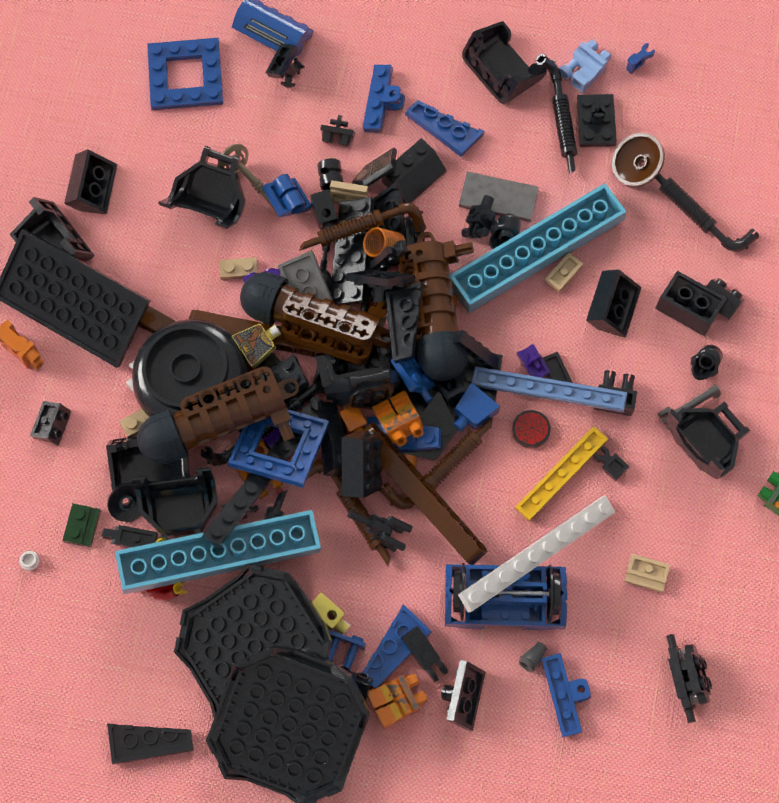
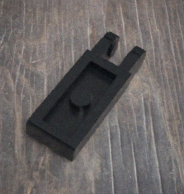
(423, 652)

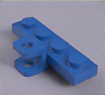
(381, 98)
(565, 694)

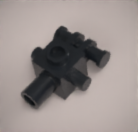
(480, 219)

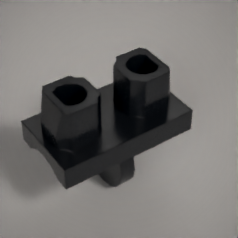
(329, 131)

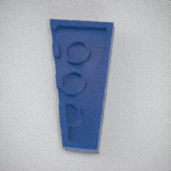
(445, 128)
(429, 440)
(392, 650)

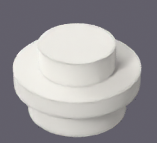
(29, 560)

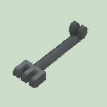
(712, 391)

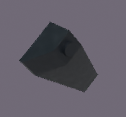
(332, 442)

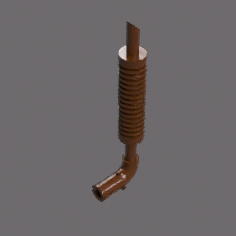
(363, 223)
(443, 468)
(355, 505)

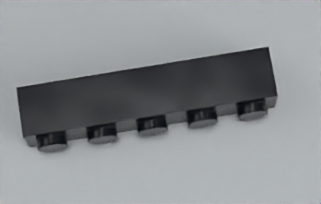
(477, 350)

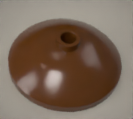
(630, 156)

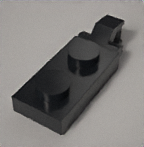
(389, 256)
(129, 536)

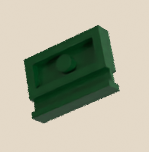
(81, 525)

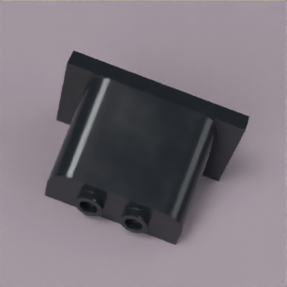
(52, 226)

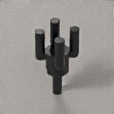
(382, 529)

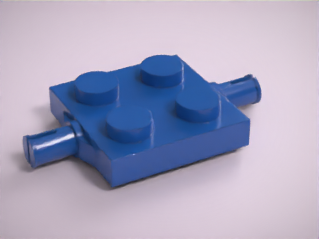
(415, 378)

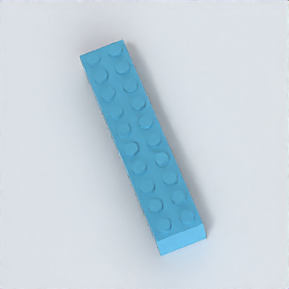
(537, 247)
(196, 558)

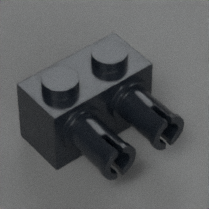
(627, 386)

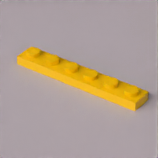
(561, 473)

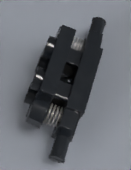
(699, 683)

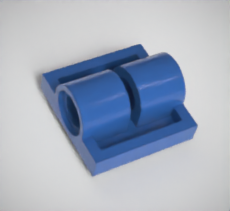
(287, 196)

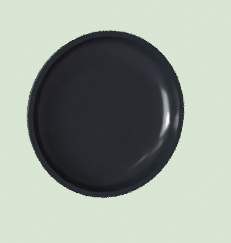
(184, 361)

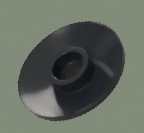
(123, 511)

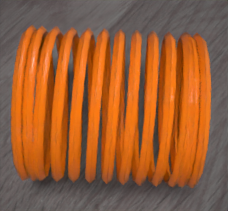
(385, 235)

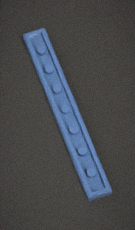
(549, 389)

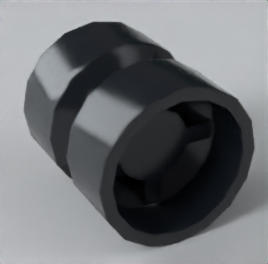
(329, 170)

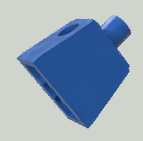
(474, 409)

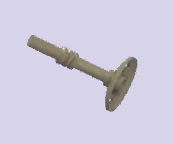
(242, 167)

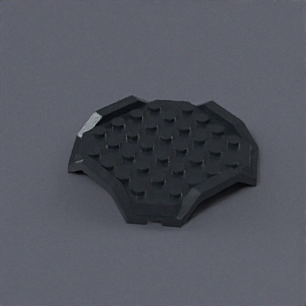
(244, 618)
(289, 724)

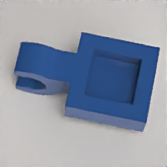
(637, 60)

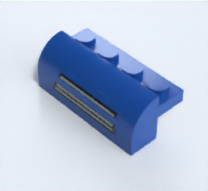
(270, 26)

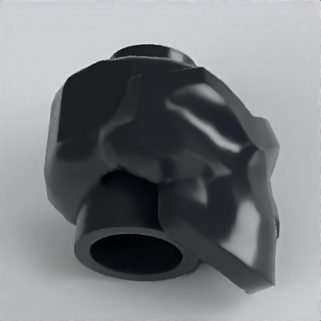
(504, 229)
(706, 362)

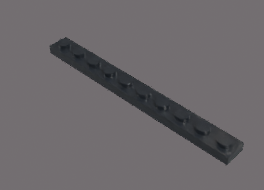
(253, 487)

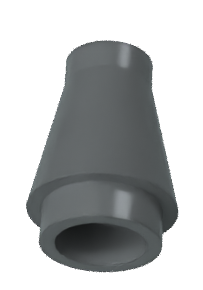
(532, 657)

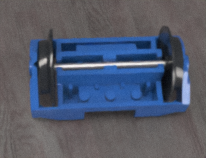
(520, 603)

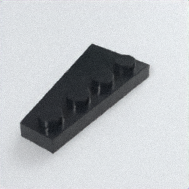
(387, 200)
(403, 318)
(137, 743)

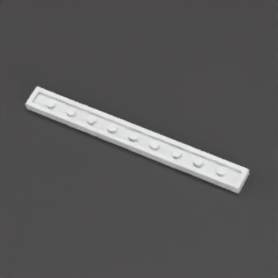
(536, 554)

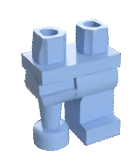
(589, 61)

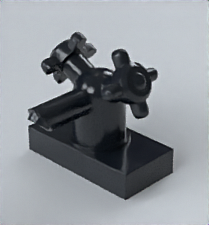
(282, 64)

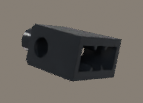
(322, 207)

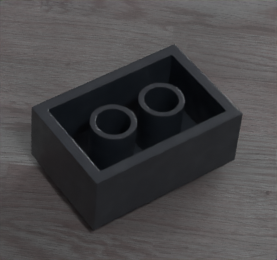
(361, 464)

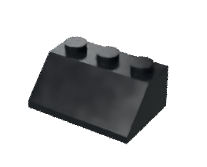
(415, 170)
(90, 183)
(614, 303)
(690, 303)

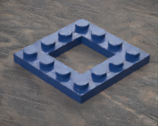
(165, 98)
(294, 472)

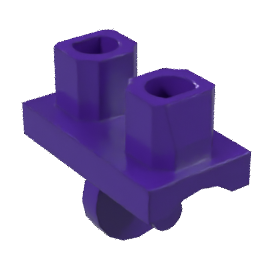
(533, 362)

